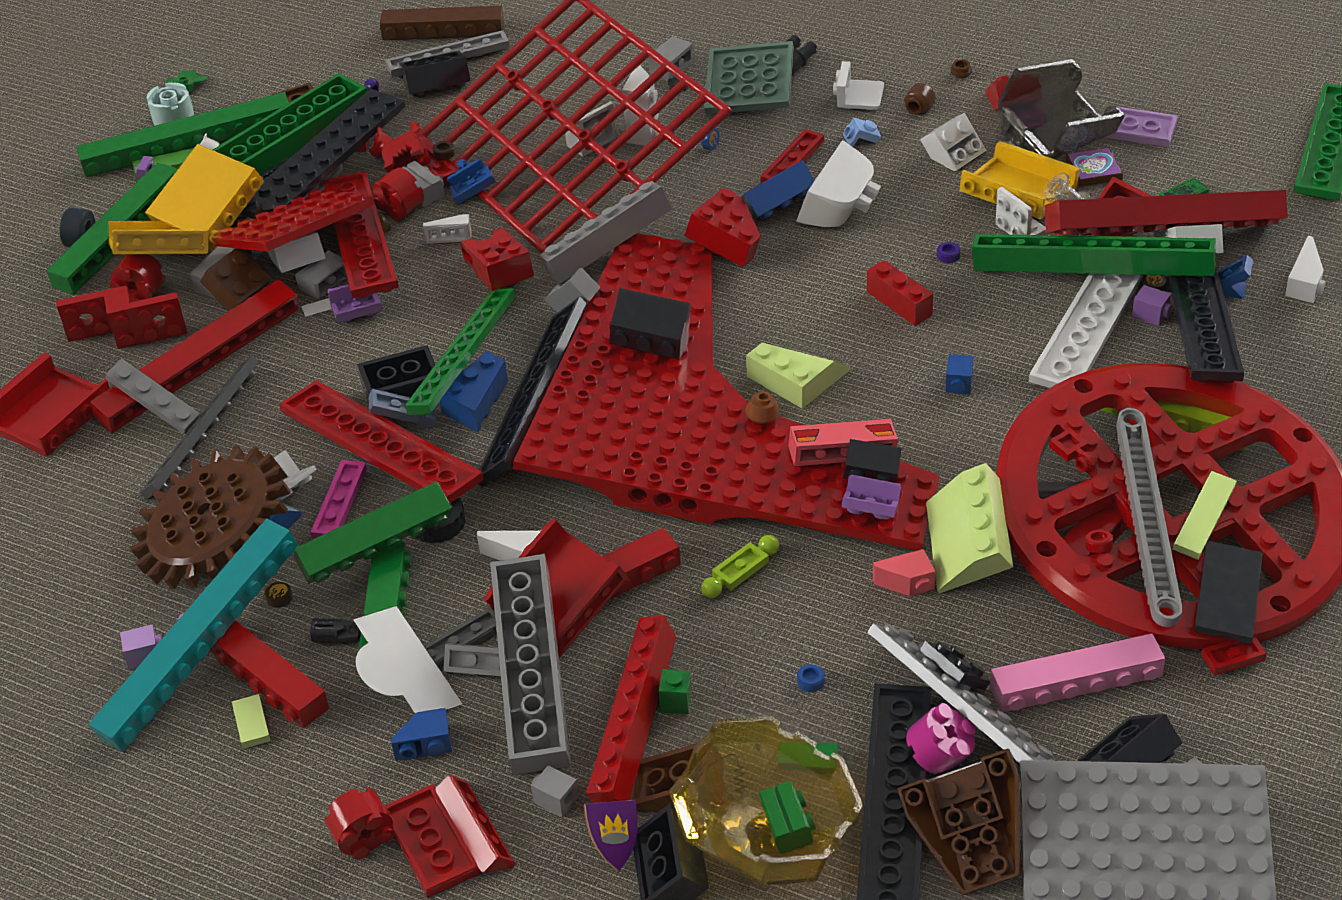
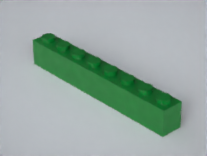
(93, 247)

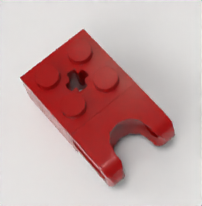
(498, 259)

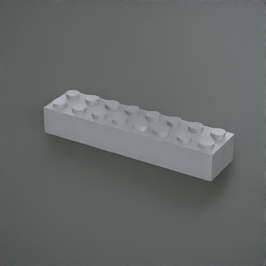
(529, 665)

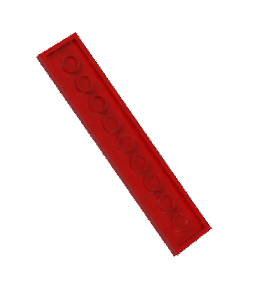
(362, 242)
(380, 441)

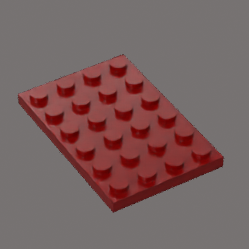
(292, 220)

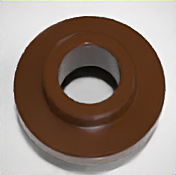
(961, 68)

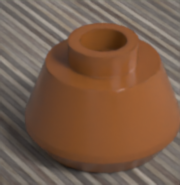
(762, 408)

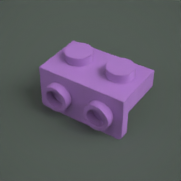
(347, 308)
(871, 496)

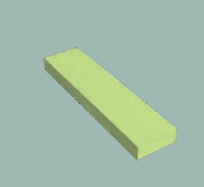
(1204, 515)

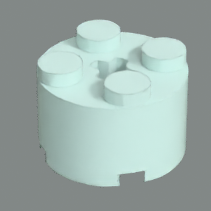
(169, 103)

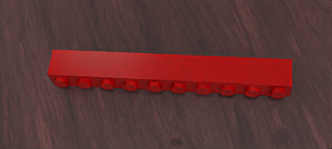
(201, 351)

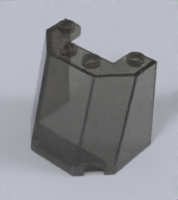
(1049, 114)

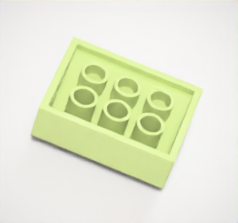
(968, 529)

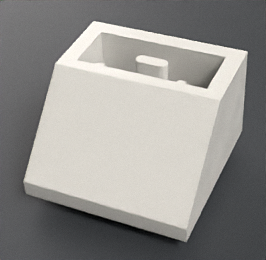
(953, 143)

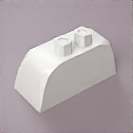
(839, 189)

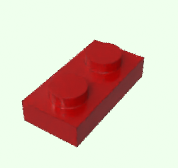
(1232, 655)

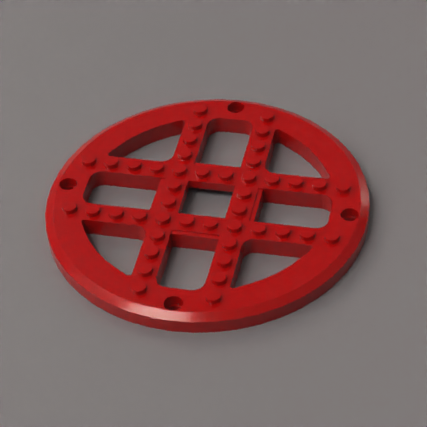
(1090, 581)

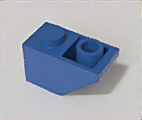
(423, 735)

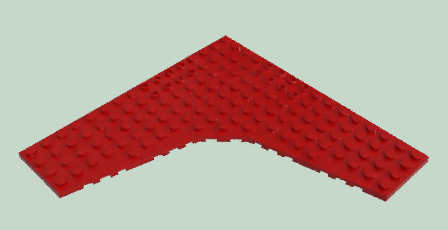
(677, 432)

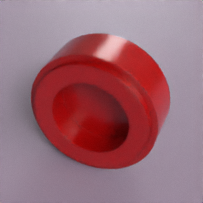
(1099, 541)

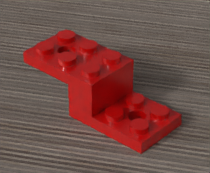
(129, 321)

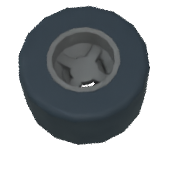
(75, 224)

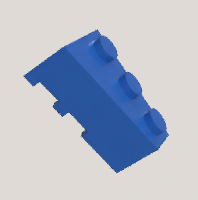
(475, 391)

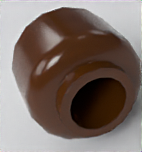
(919, 98)

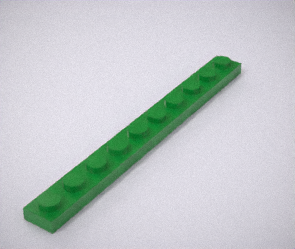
(459, 352)

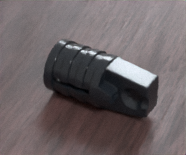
(334, 630)

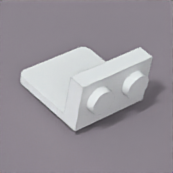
(856, 93)

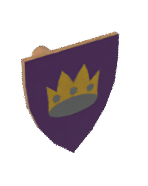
(612, 829)

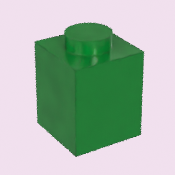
(675, 691)

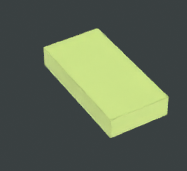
(251, 721)

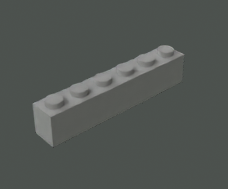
(605, 231)

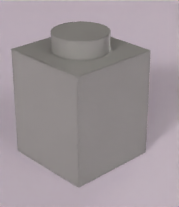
(554, 791)

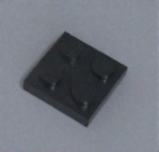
(953, 663)

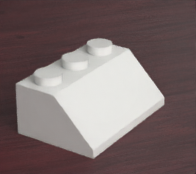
(646, 101)

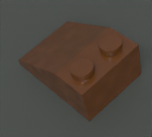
(657, 776)

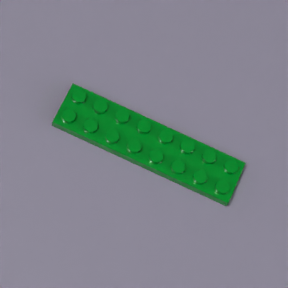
(1322, 160)

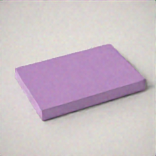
(1146, 127)

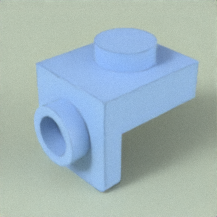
(861, 129)

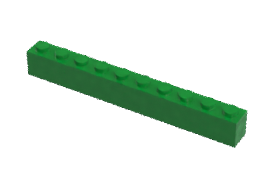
(176, 135)
(1094, 254)

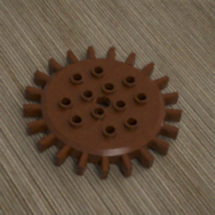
(184, 539)

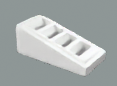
(455, 223)

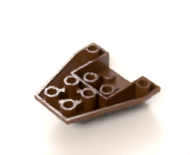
(970, 821)

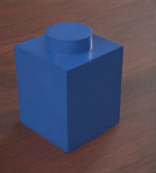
(959, 374)

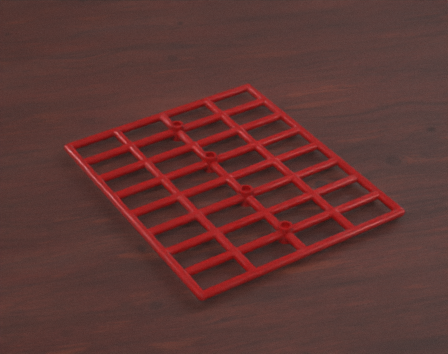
(585, 137)

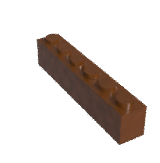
(440, 22)

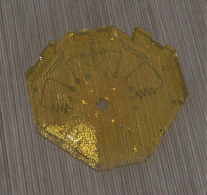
(720, 799)

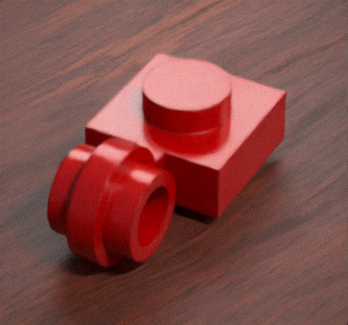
(1070, 446)

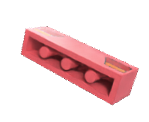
(830, 441)

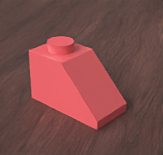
(905, 573)

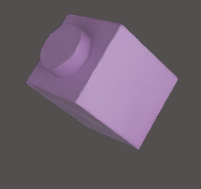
(138, 644)

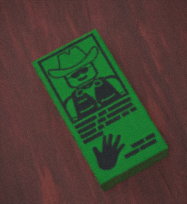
(1190, 186)

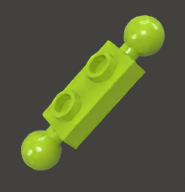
(740, 566)

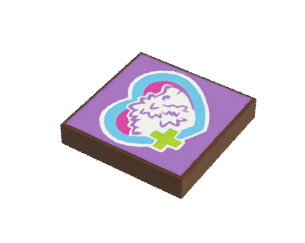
(1095, 166)

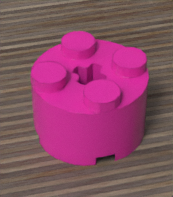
(941, 739)

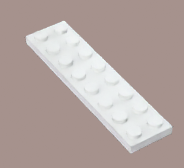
(1084, 328)

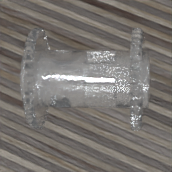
(1059, 189)

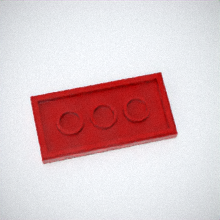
(431, 841)

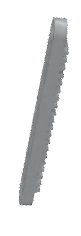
(1148, 518)

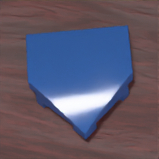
(469, 179)

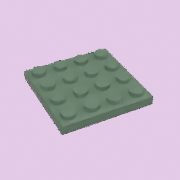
(751, 76)

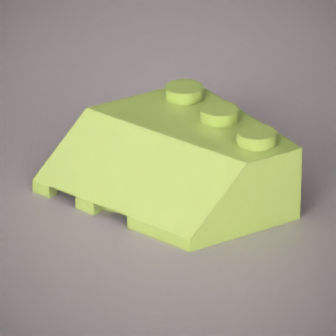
(792, 373)

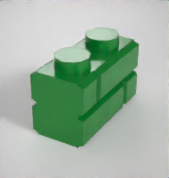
(786, 818)

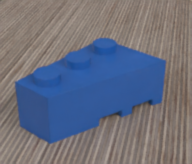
(778, 191)

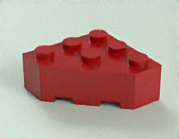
(725, 227)

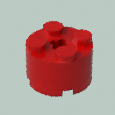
(397, 193)
(140, 274)
(359, 822)

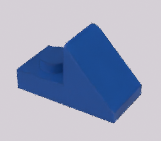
(1233, 277)

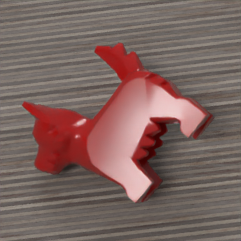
(400, 150)

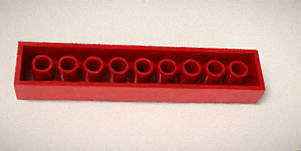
(1164, 212)

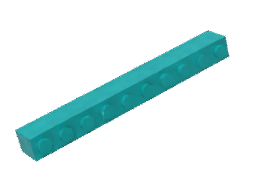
(193, 635)

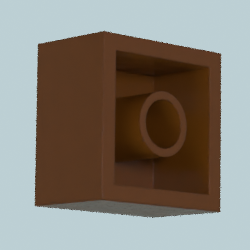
(235, 278)

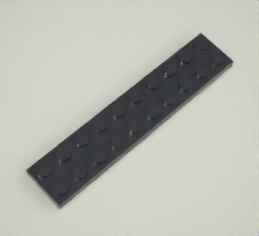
(325, 152)
(1206, 328)
(531, 391)
(889, 841)

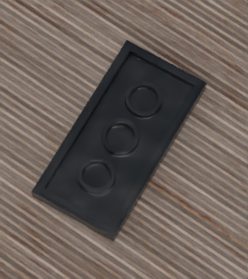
(1228, 592)

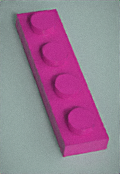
(339, 497)

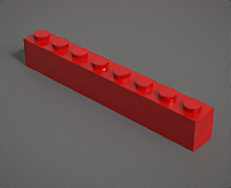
(632, 712)

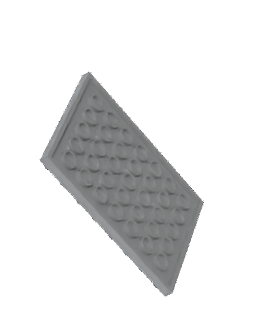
(1145, 831)

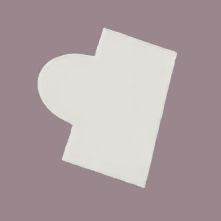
(399, 664)

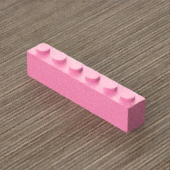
(1077, 673)

